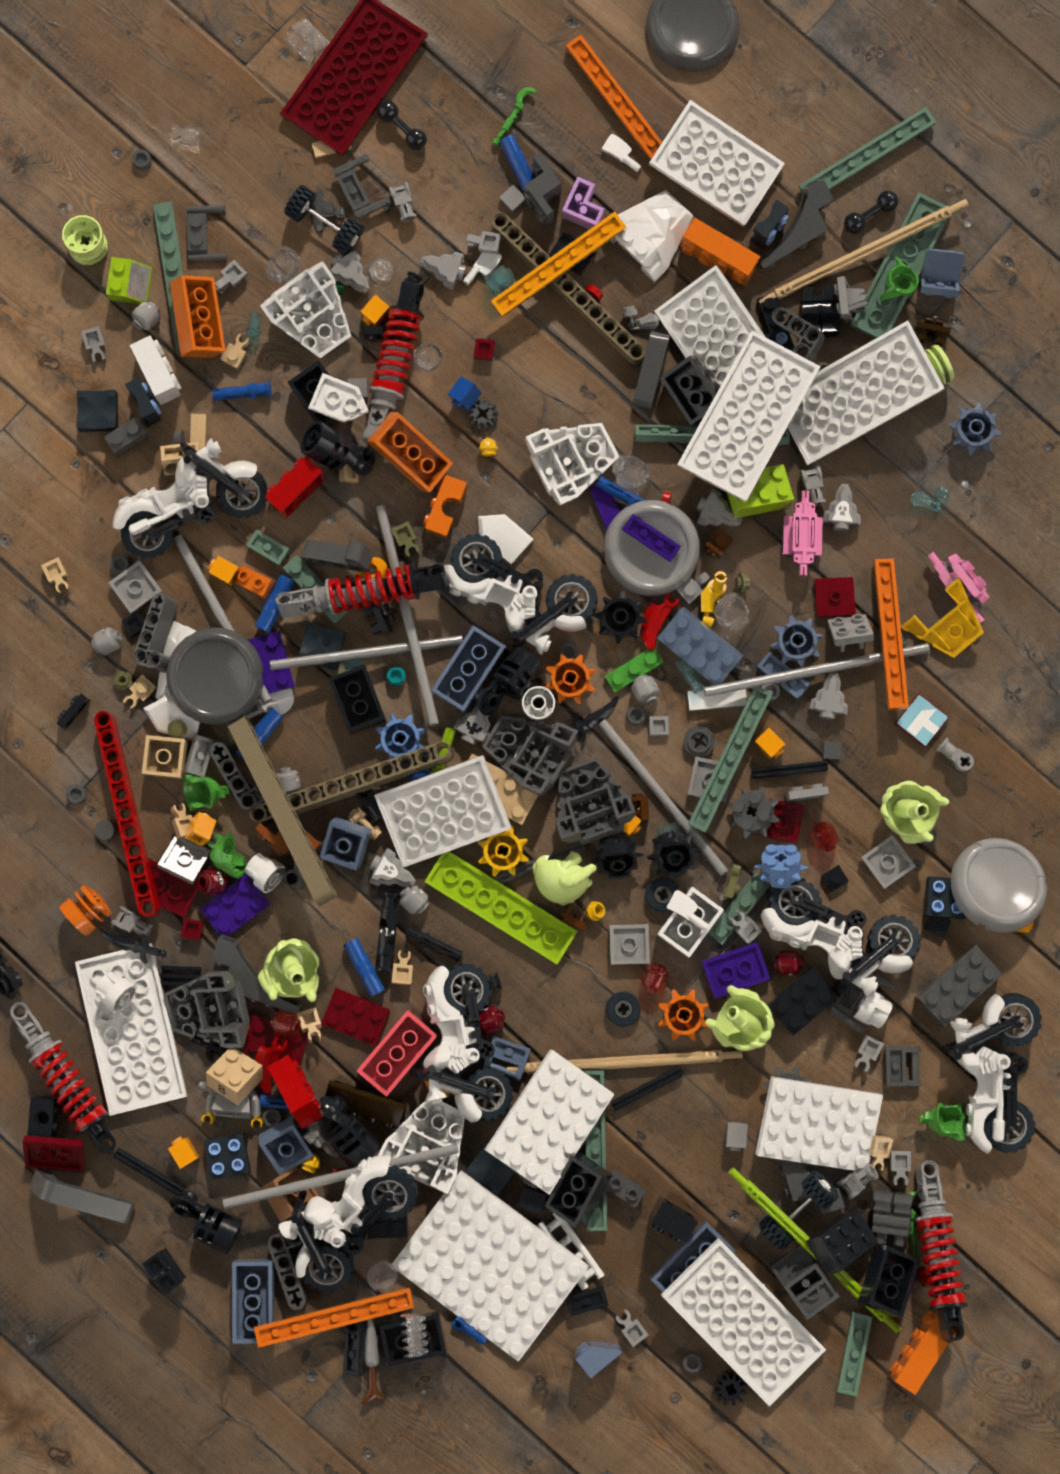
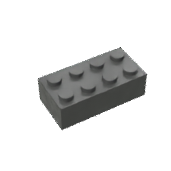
(958, 985)

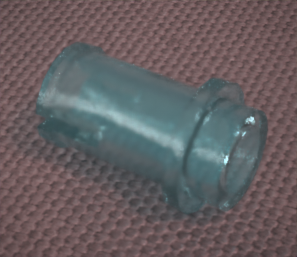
(254, 325)

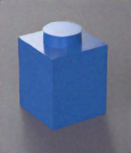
(464, 394)

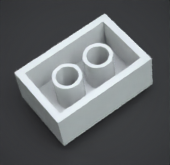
(156, 369)
(683, 933)

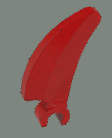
(656, 616)
(266, 1057)

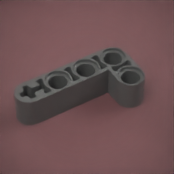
(651, 369)
(351, 557)
(154, 634)
(234, 776)
(283, 1272)

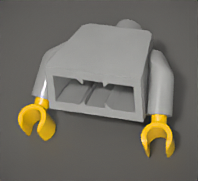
(220, 1106)

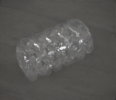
(415, 1334)

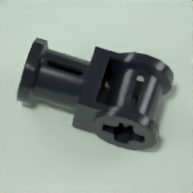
(371, 805)

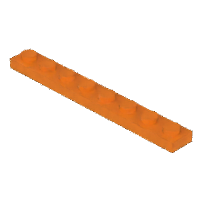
(614, 96)
(891, 634)
(333, 1317)

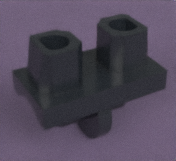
(383, 624)

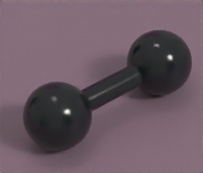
(389, 112)
(886, 201)

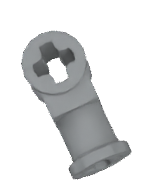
(402, 199)
(813, 481)
(955, 754)
(129, 920)
(857, 1181)

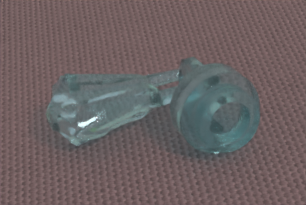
(919, 498)

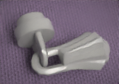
(649, 321)

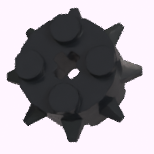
(617, 628)
(673, 853)
(616, 856)

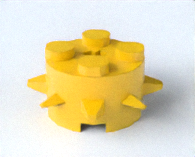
(500, 862)

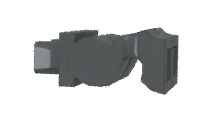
(892, 1222)

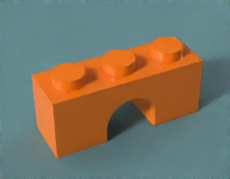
(449, 491)

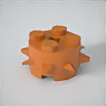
(574, 668)
(679, 1025)

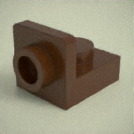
(718, 544)
(643, 809)
(575, 921)

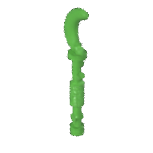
(519, 107)
(913, 1234)

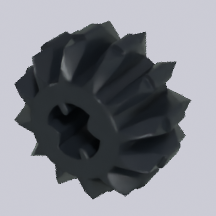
(722, 1391)

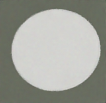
(281, 701)

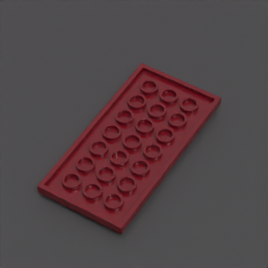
(354, 75)

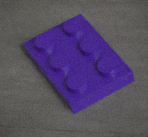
(271, 648)
(235, 906)
(736, 968)

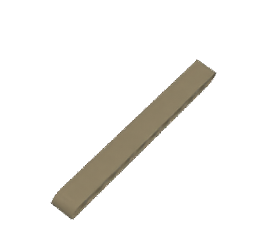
(572, 296)
(361, 780)
(282, 811)

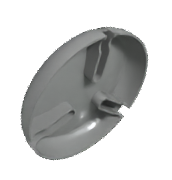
(638, 566)
(999, 885)

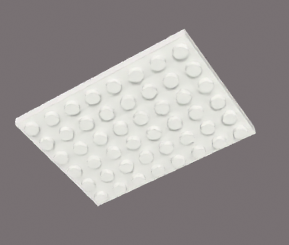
(490, 1265)

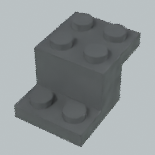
(542, 190)
(804, 1281)

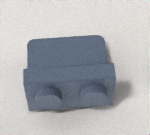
(941, 273)

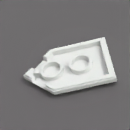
(338, 399)
(506, 534)
(165, 711)

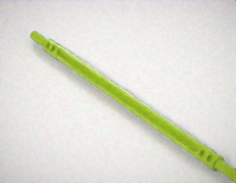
(801, 1237)

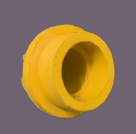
(488, 447)
(595, 911)
(311, 1164)

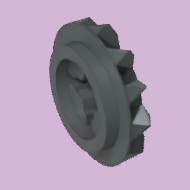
(482, 423)
(708, 740)

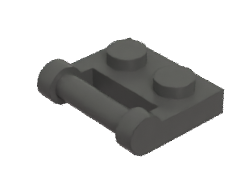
(896, 1065)

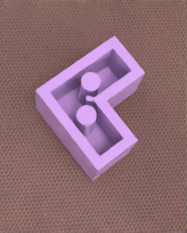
(578, 205)

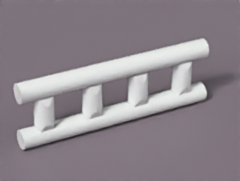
(582, 1251)

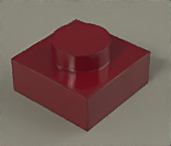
(484, 349)
(192, 929)

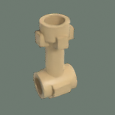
(357, 816)

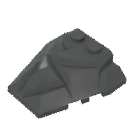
(531, 750)
(591, 803)
(210, 1009)

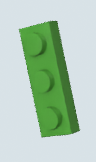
(632, 669)

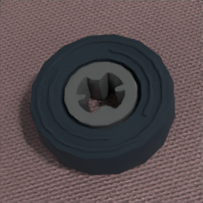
(653, 899)
(631, 1015)

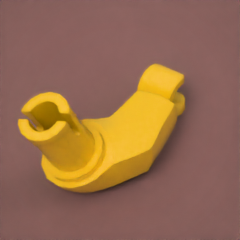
(710, 594)

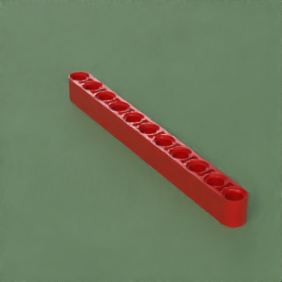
(133, 820)

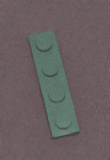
(307, 579)
(743, 902)
(854, 1354)

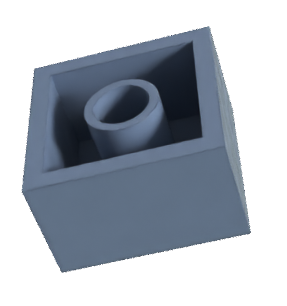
(345, 843)

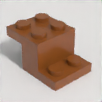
(278, 842)

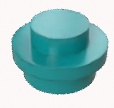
(396, 676)

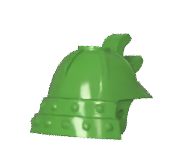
(202, 791)
(225, 857)
(946, 1121)

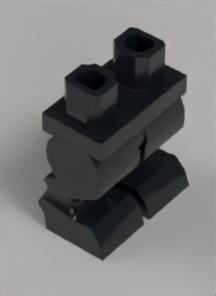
(821, 307)
(168, 1269)

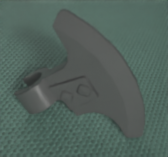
(325, 209)

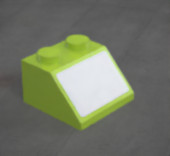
(128, 281)

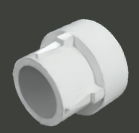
(538, 713)
(265, 872)
(115, 991)
(873, 1010)

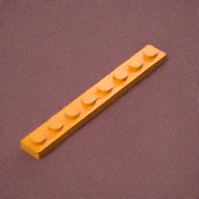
(558, 264)

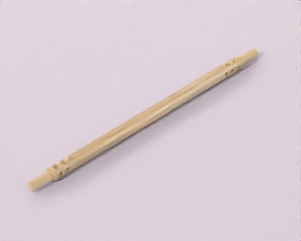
(865, 251)
(641, 1060)

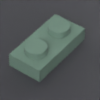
(268, 547)

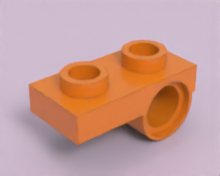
(254, 582)

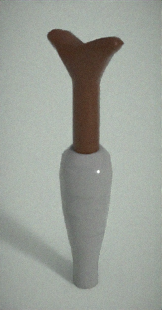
(371, 1360)

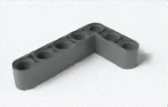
(803, 335)
(52, 1190)

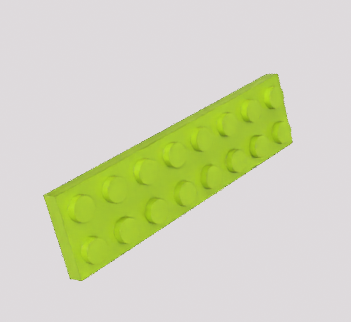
(501, 906)

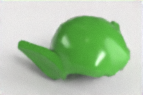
(900, 281)

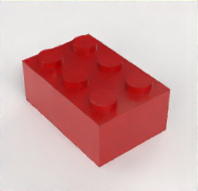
(295, 487)
(296, 1091)

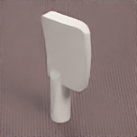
(620, 150)
(485, 265)
(686, 907)

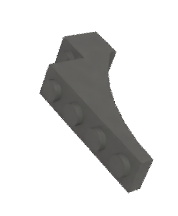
(805, 226)
(230, 954)
(794, 1175)

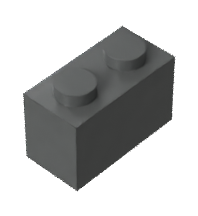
(127, 436)

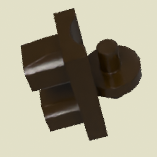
(933, 327)

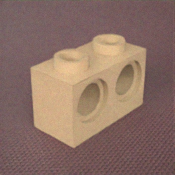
(171, 455)

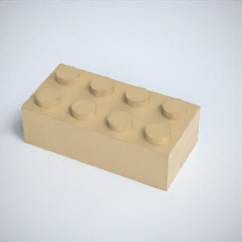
(515, 799)

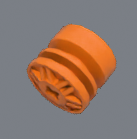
(85, 910)

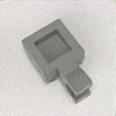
(487, 242)
(232, 275)
(691, 589)

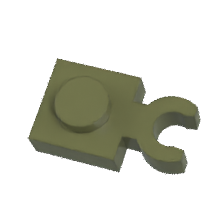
(405, 536)
(732, 887)

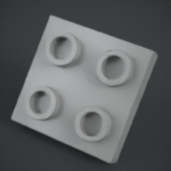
(849, 298)
(850, 631)

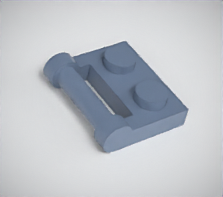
(510, 1053)

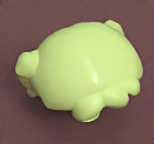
(912, 810)
(562, 880)
(290, 970)
(742, 1021)

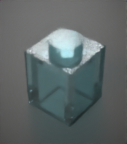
(499, 280)

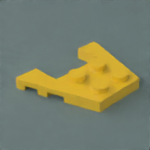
(955, 629)

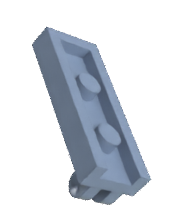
(771, 665)

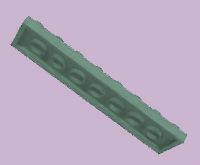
(880, 315)

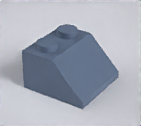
(285, 1145)
(596, 1355)

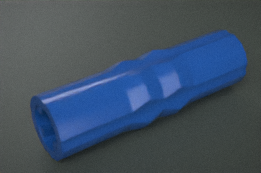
(517, 160)
(270, 610)
(265, 727)
(363, 967)

